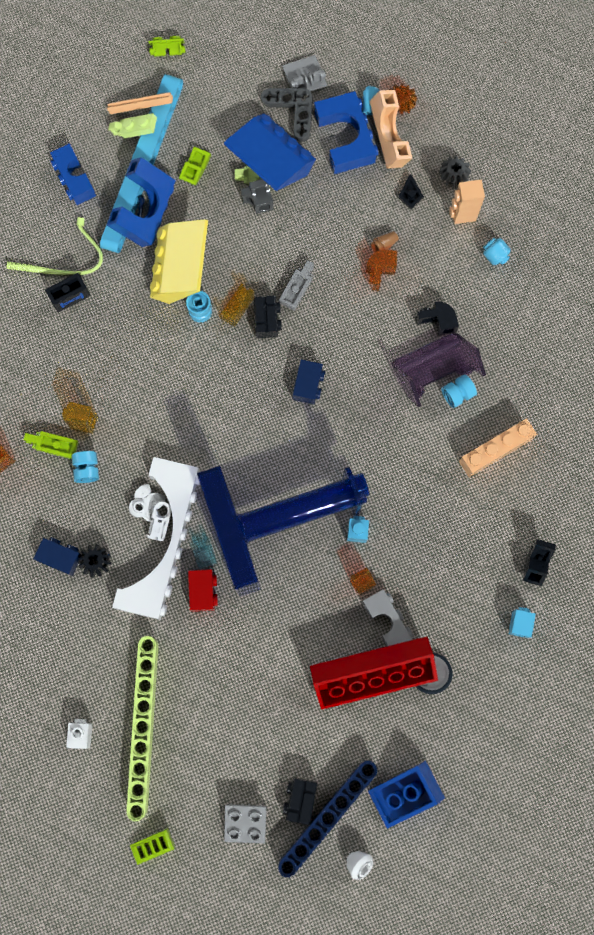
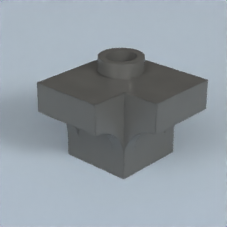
(258, 196)

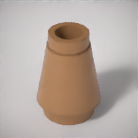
(384, 242)

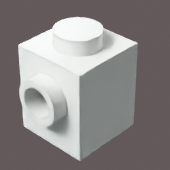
(79, 734)

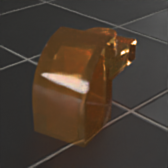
(381, 263)

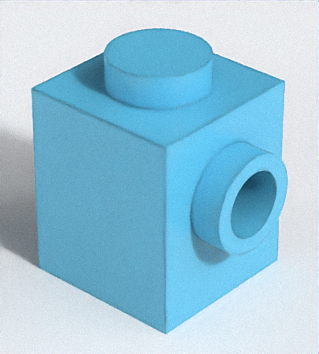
(358, 529)
(522, 623)

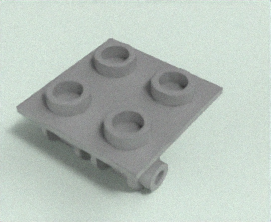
(305, 74)
(245, 823)

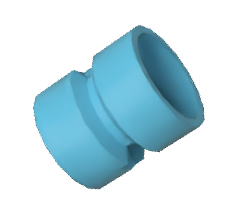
(199, 306)
(456, 392)
(86, 460)

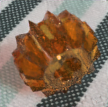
(406, 98)

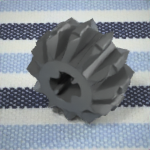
(451, 165)

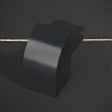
(442, 315)
(538, 562)

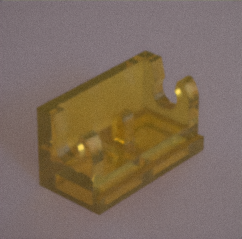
(237, 305)

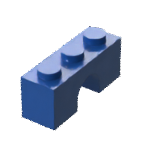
(78, 186)

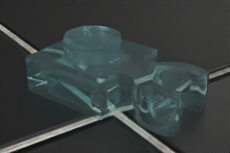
(203, 554)

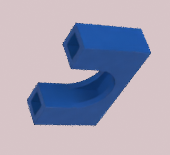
(347, 109)
(158, 188)

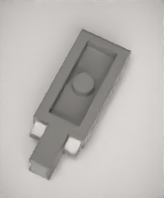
(297, 286)

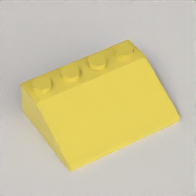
(178, 260)

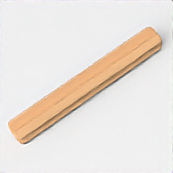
(140, 103)

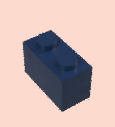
(308, 381)
(57, 556)

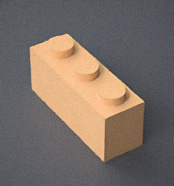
(467, 201)

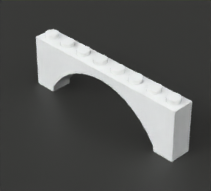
(150, 594)

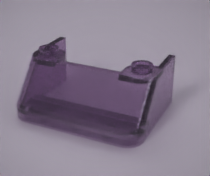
(434, 362)

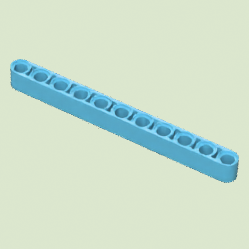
(147, 148)

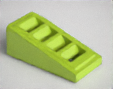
(168, 841)

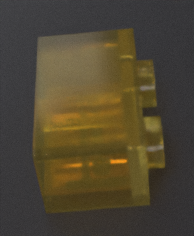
(80, 417)

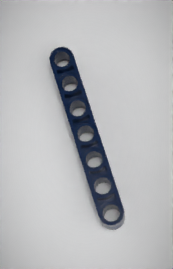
(318, 823)

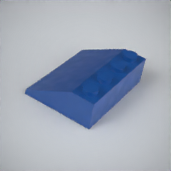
(270, 152)

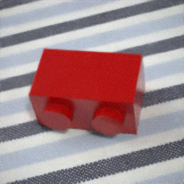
(202, 590)

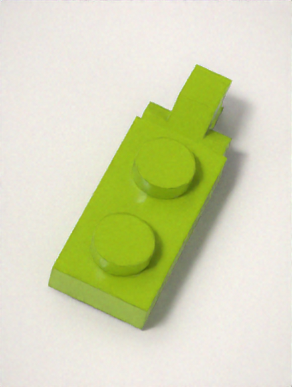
(52, 444)

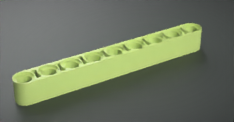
(137, 736)

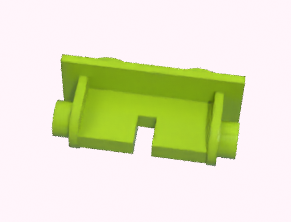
(174, 45)

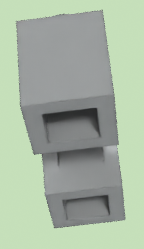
(381, 604)

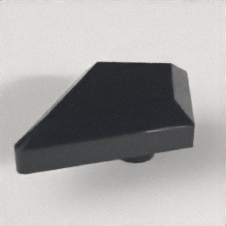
(410, 193)

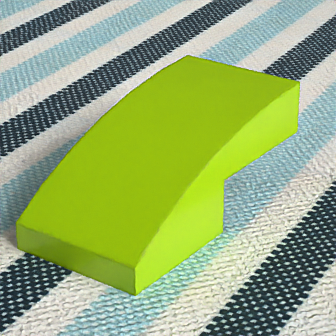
(195, 166)

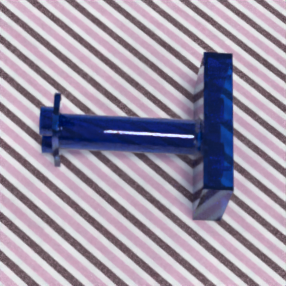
(238, 530)

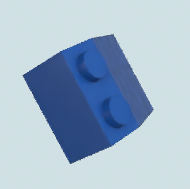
(406, 794)

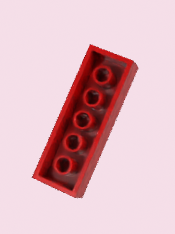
(374, 673)

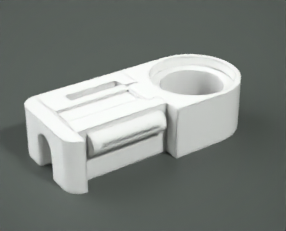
(159, 523)

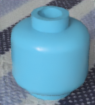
(497, 251)

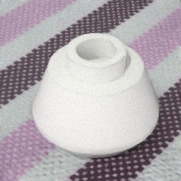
(359, 864)

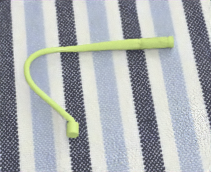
(32, 268)

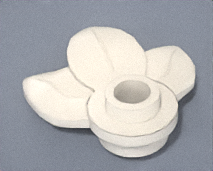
(147, 500)

